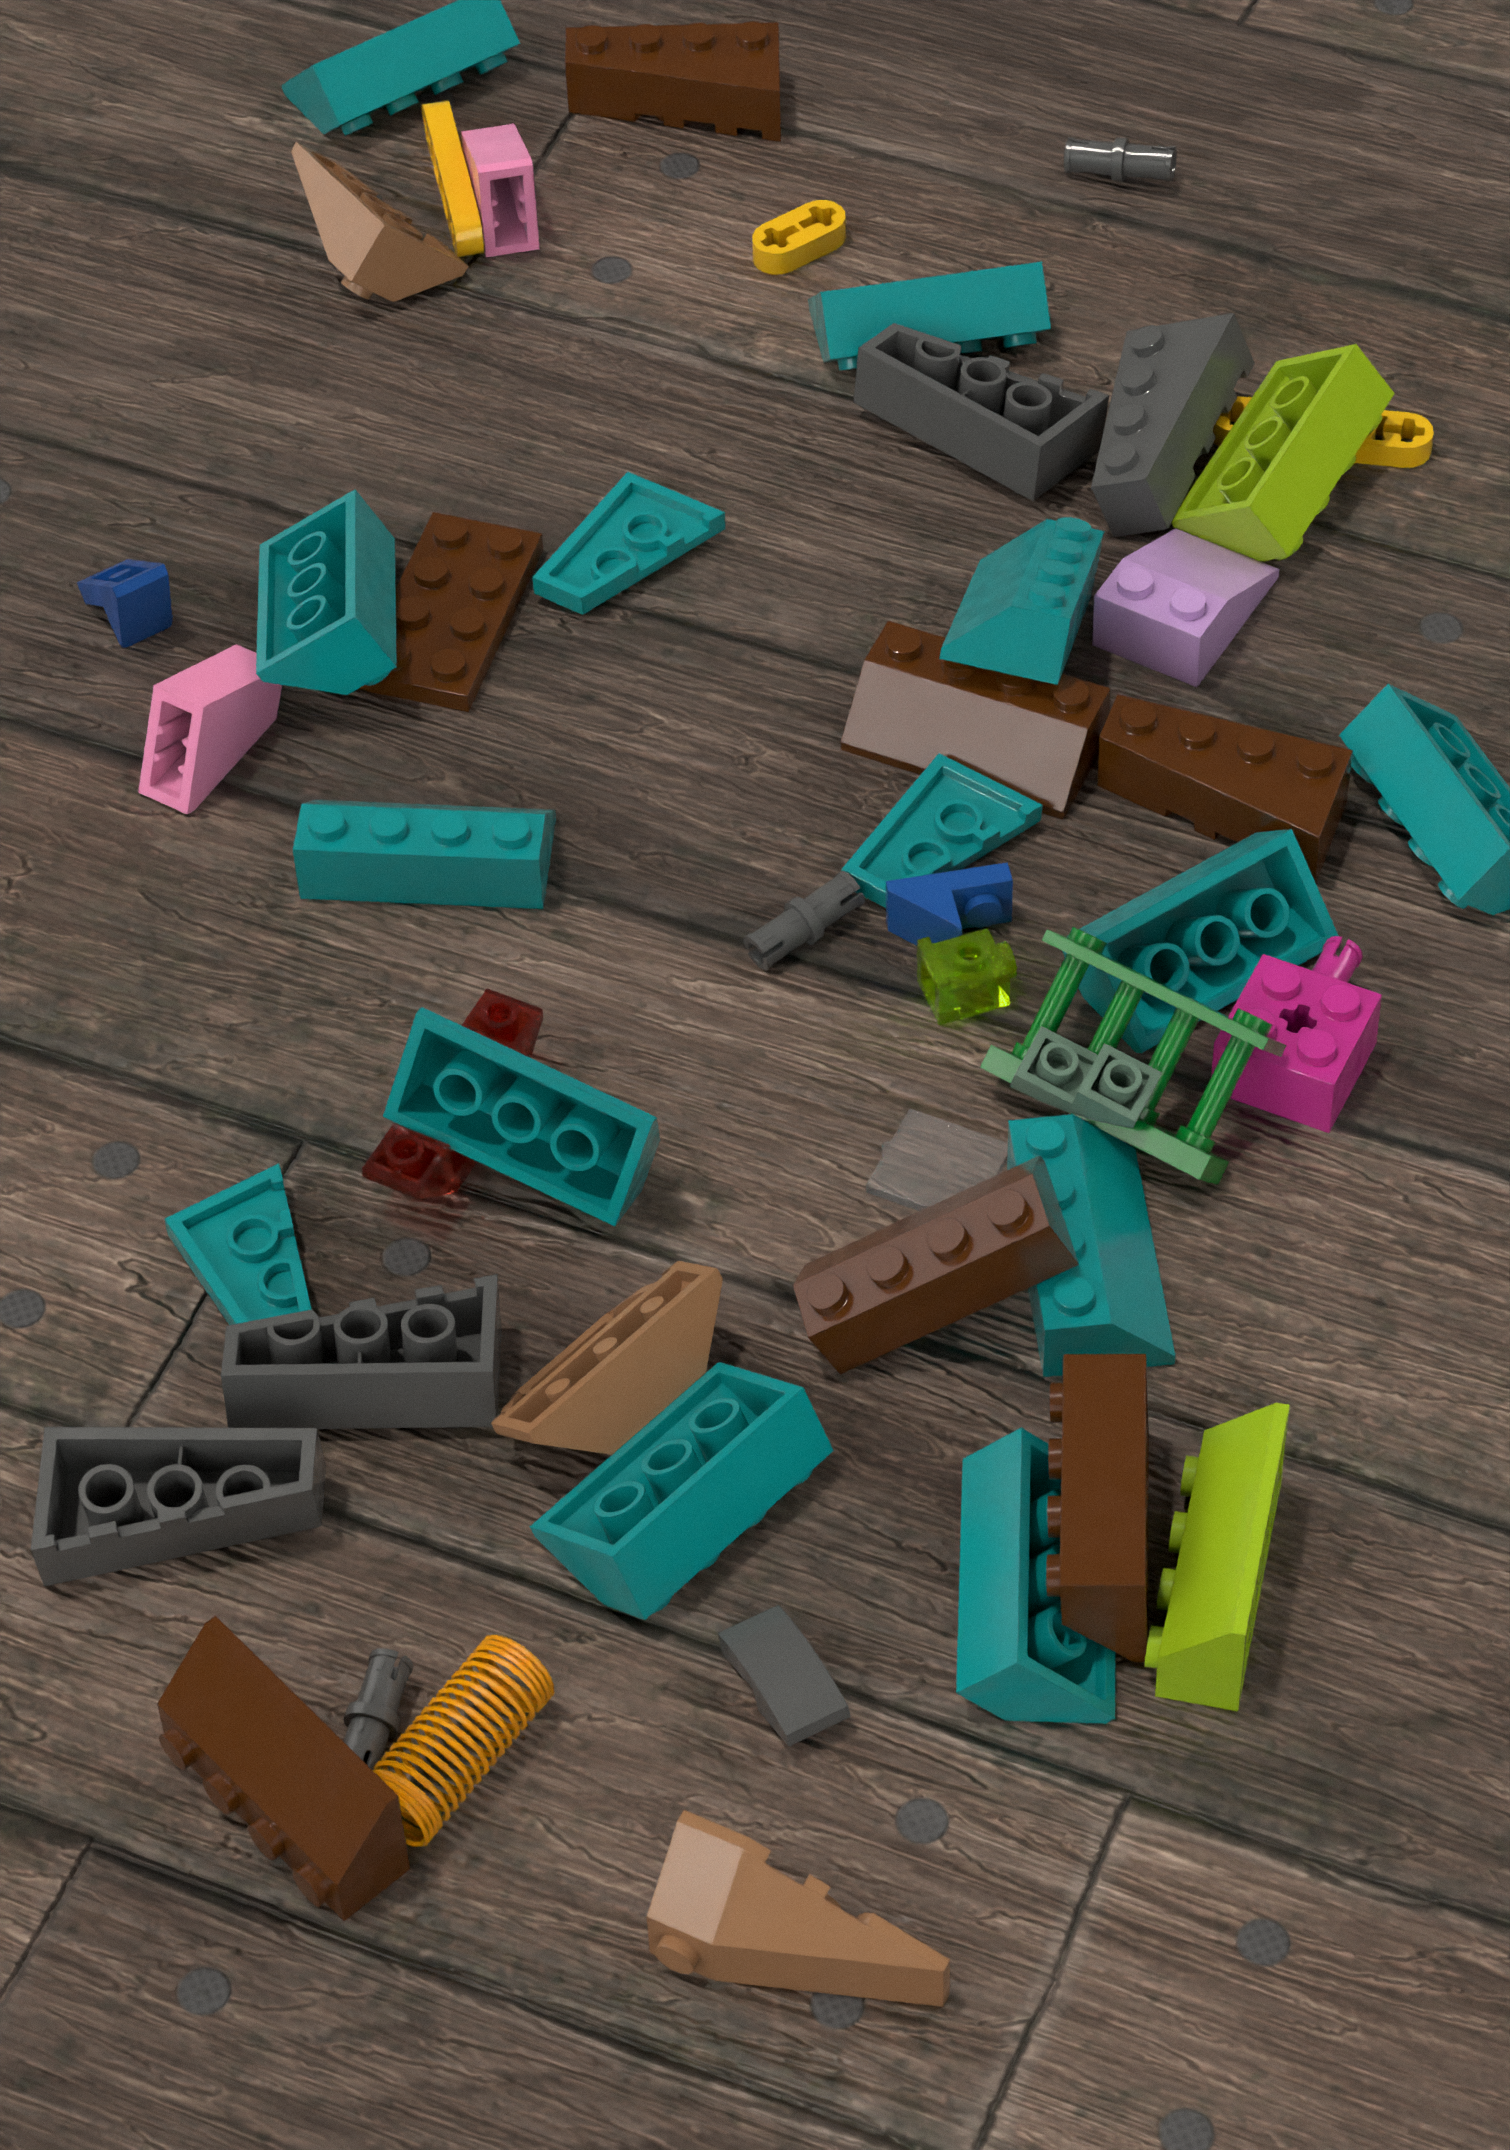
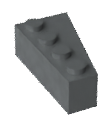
(978, 410)
(1162, 417)
(370, 1364)
(168, 1493)

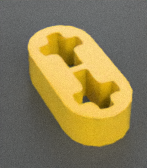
(799, 237)

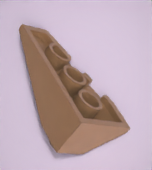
(369, 237)
(750, 1924)

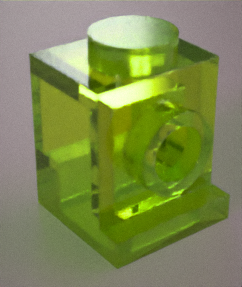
(965, 975)

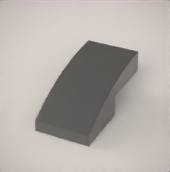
(785, 1675)

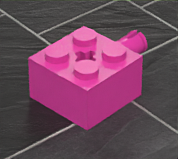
(1326, 1030)

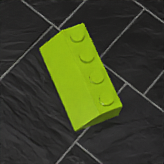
(1286, 453)
(1220, 1560)

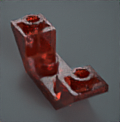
(426, 1165)

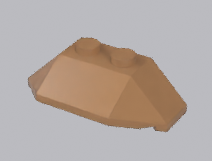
(621, 1367)

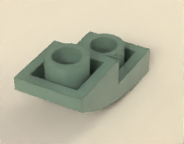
(1090, 1085)

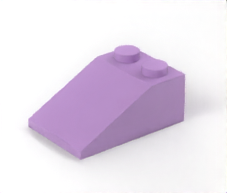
(1178, 604)

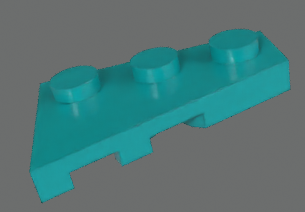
(623, 541)
(940, 827)
(244, 1249)

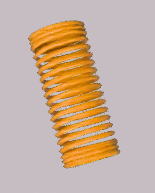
(419, 1807)

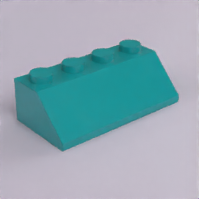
(401, 63)
(952, 307)
(328, 601)
(1027, 602)
(1441, 792)
(423, 853)
(1211, 930)
(522, 1118)
(1116, 1291)
(684, 1488)
(1010, 1634)

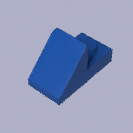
(133, 597)
(948, 902)

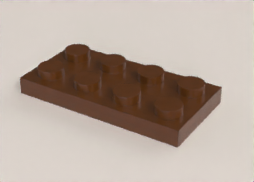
(456, 608)

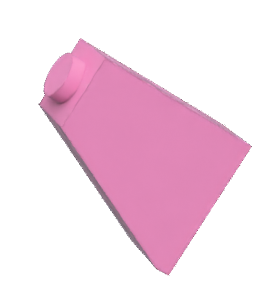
(502, 189)
(204, 726)

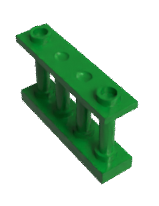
(1192, 1144)

